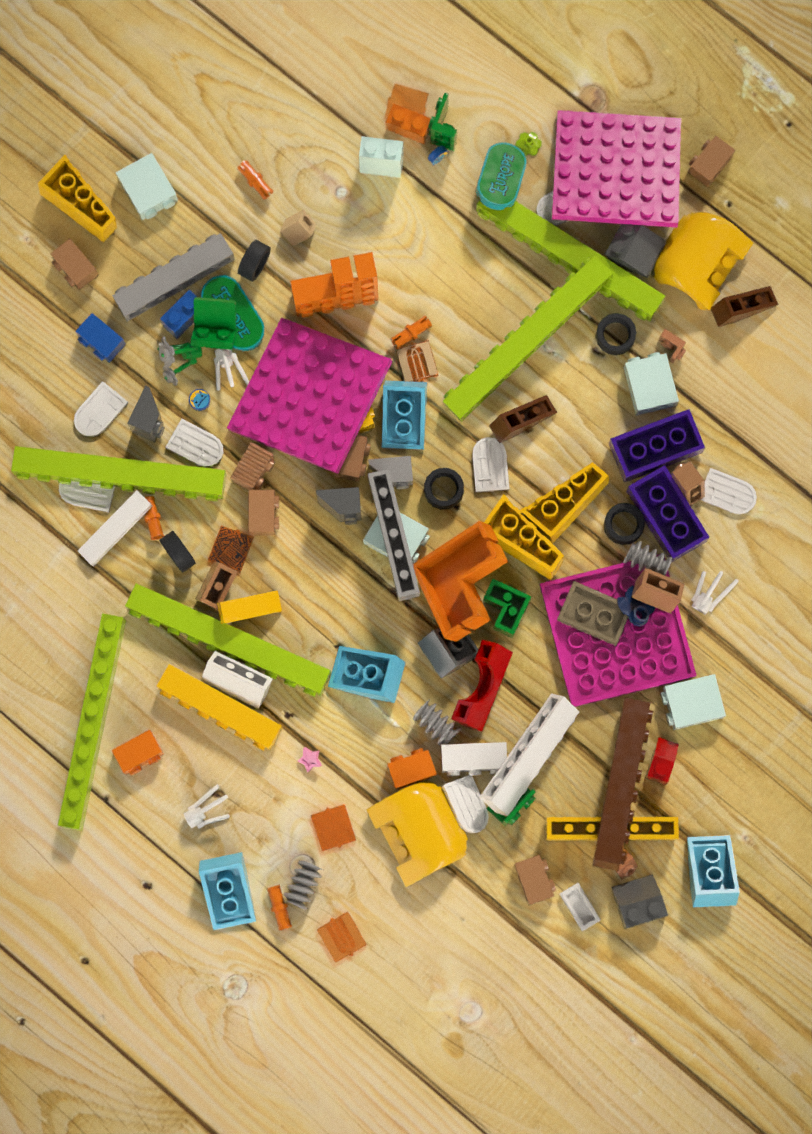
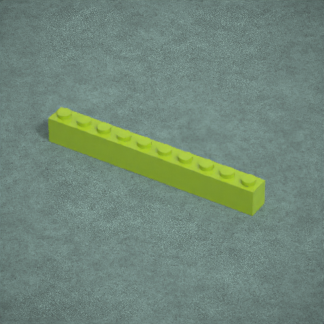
(571, 253)
(527, 338)
(119, 472)
(227, 639)
(92, 722)

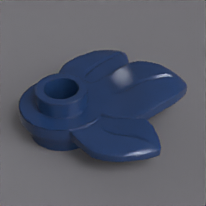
(631, 607)

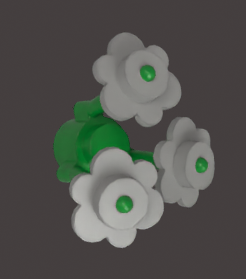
(167, 353)

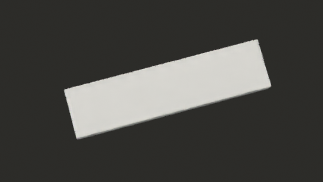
(115, 528)

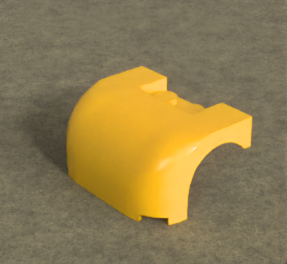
(701, 256)
(420, 830)

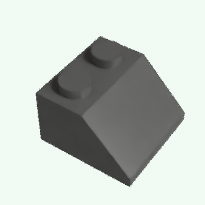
(635, 249)
(145, 418)
(341, 503)
(446, 654)
(639, 901)

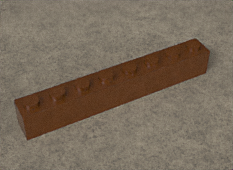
(621, 784)

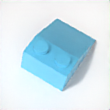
(404, 414)
(367, 673)
(712, 871)
(227, 890)

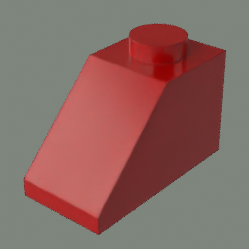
(662, 761)

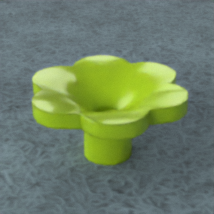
(529, 148)

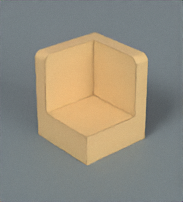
(298, 227)

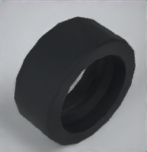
(254, 260)
(616, 318)
(443, 472)
(624, 507)
(177, 551)

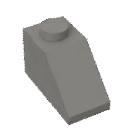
(399, 468)

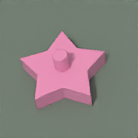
(310, 759)

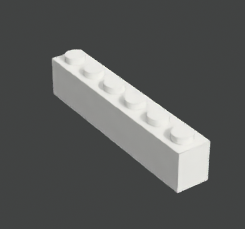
(529, 754)

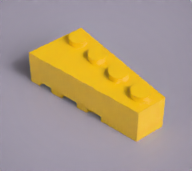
(76, 198)
(566, 501)
(523, 539)

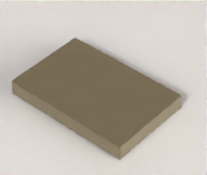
(593, 613)

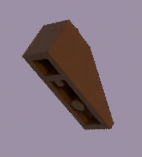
(743, 305)
(522, 418)

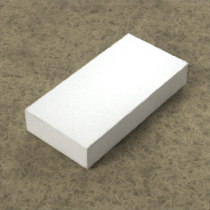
(580, 907)

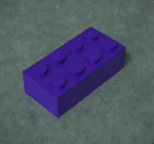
(656, 445)
(667, 513)

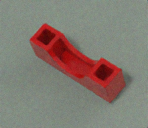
(492, 665)

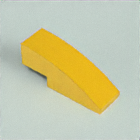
(249, 607)

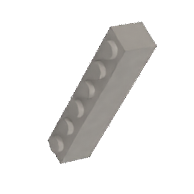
(173, 277)
(393, 535)

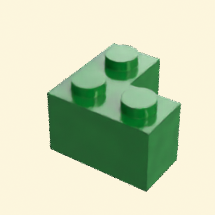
(510, 602)

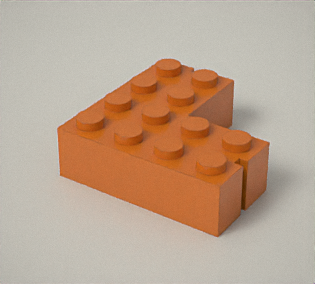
(337, 289)
(450, 575)

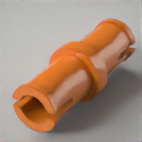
(255, 179)
(411, 332)
(153, 518)
(279, 907)

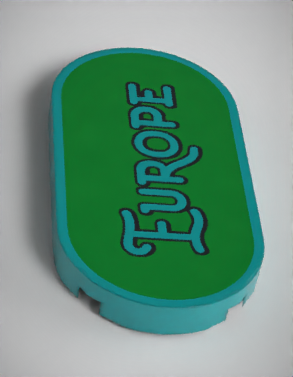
(501, 176)
(249, 324)

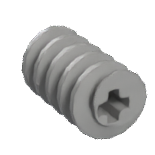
(647, 559)
(436, 723)
(302, 884)

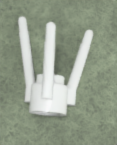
(226, 358)
(703, 602)
(195, 815)

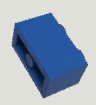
(180, 315)
(100, 338)

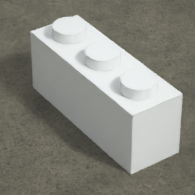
(236, 679)
(473, 758)

